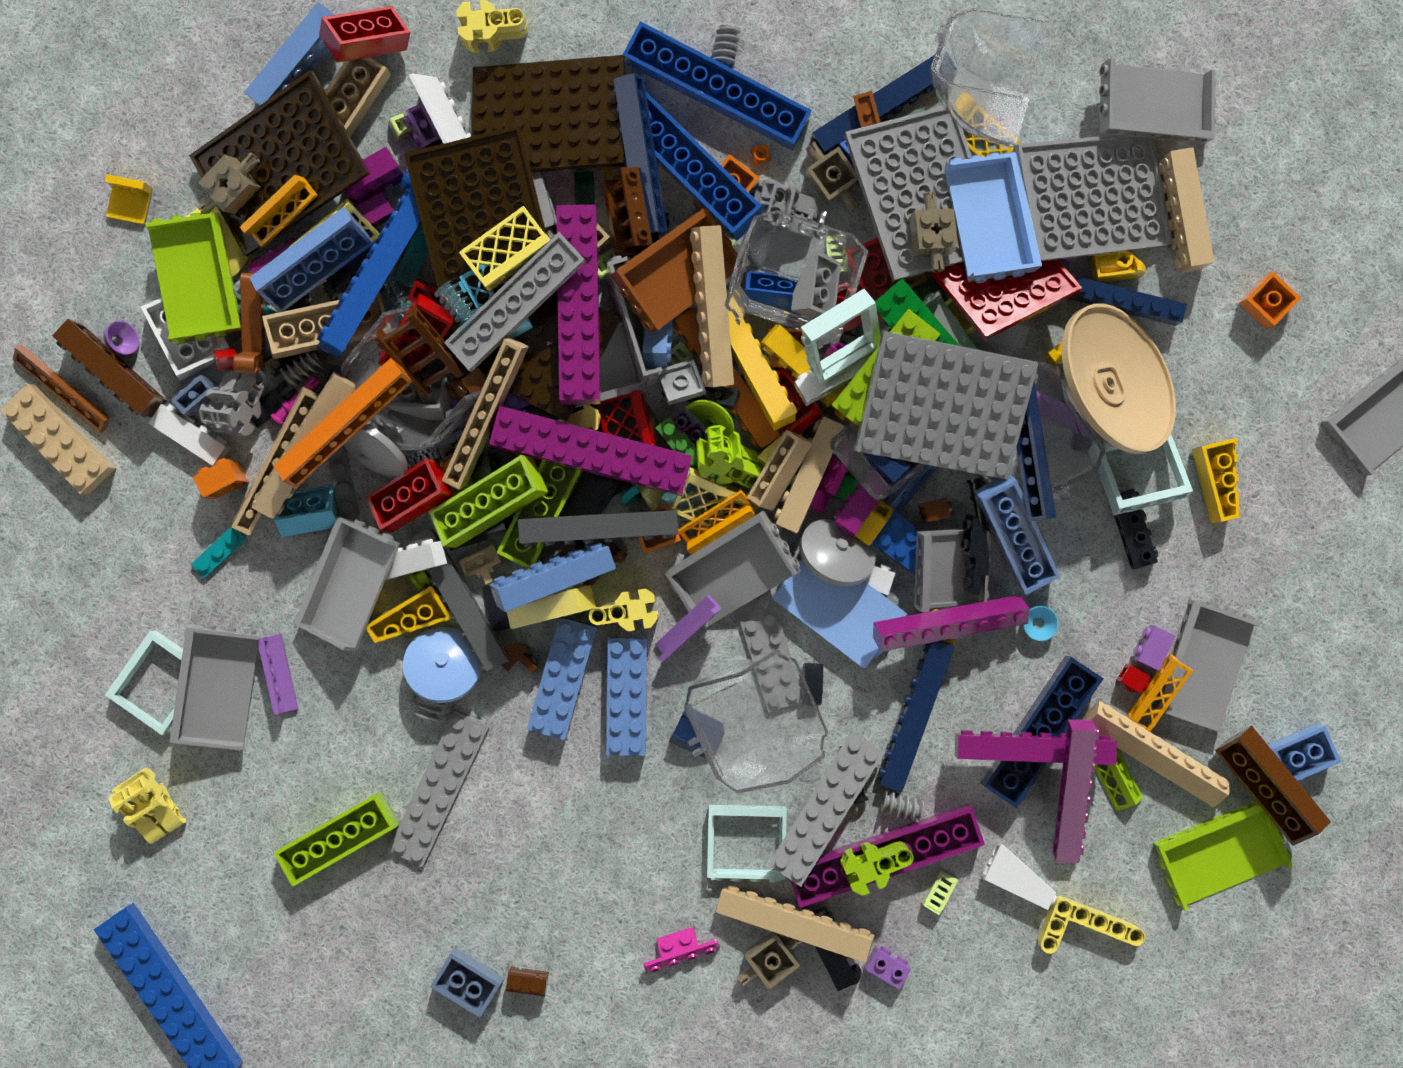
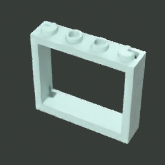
(829, 321)
(1122, 506)
(130, 669)
(739, 810)

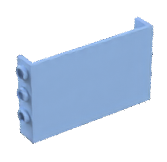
(992, 217)
(838, 612)

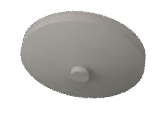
(377, 453)
(835, 555)

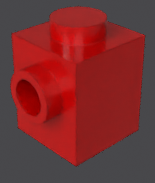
(1133, 679)

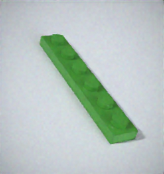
(682, 444)

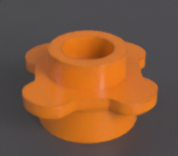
(761, 149)

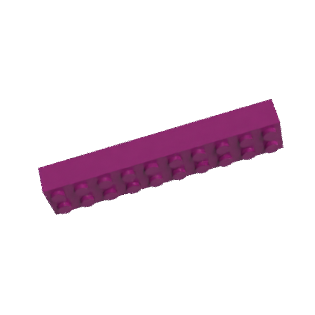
(579, 310)
(590, 451)
(927, 840)

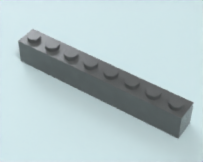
(598, 527)
(464, 609)

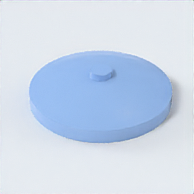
(441, 665)

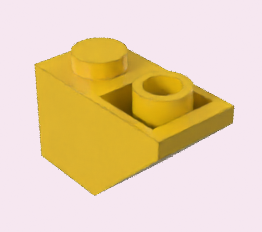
(874, 522)

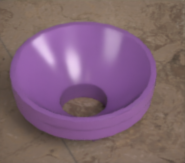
(125, 333)

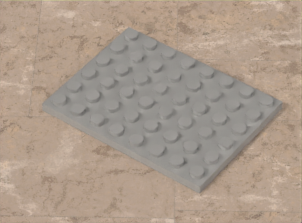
(895, 168)
(1094, 195)
(945, 405)

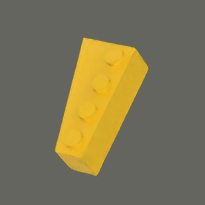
(1218, 479)
(410, 615)

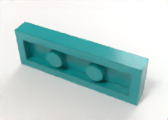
(412, 259)
(218, 552)

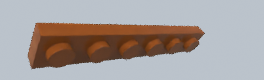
(60, 388)

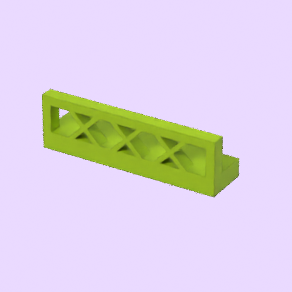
(1124, 780)

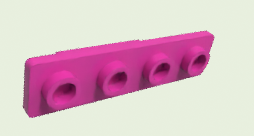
(829, 484)
(679, 947)

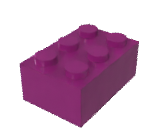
(383, 172)

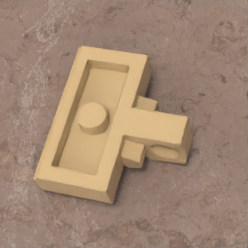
(481, 564)

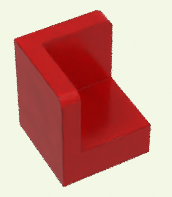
(224, 359)

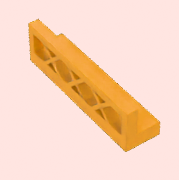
(274, 205)
(718, 528)
(1155, 686)

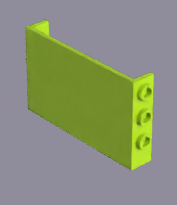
(194, 277)
(1221, 853)

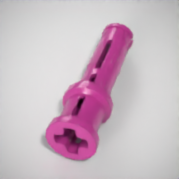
(284, 410)

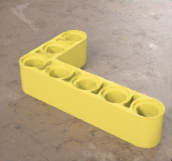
(1087, 920)

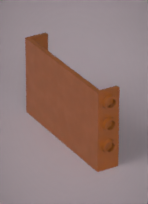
(661, 277)

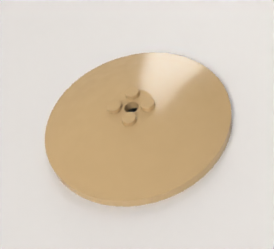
(1118, 378)

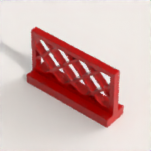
(640, 414)

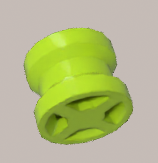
(420, 579)

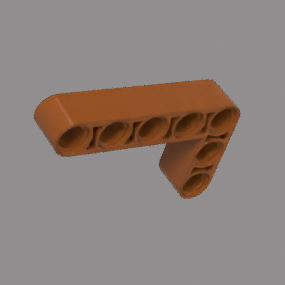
(252, 327)

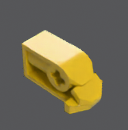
(1116, 267)

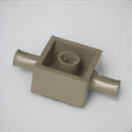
(834, 164)
(229, 184)
(933, 232)
(766, 969)

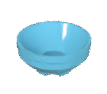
(1050, 623)

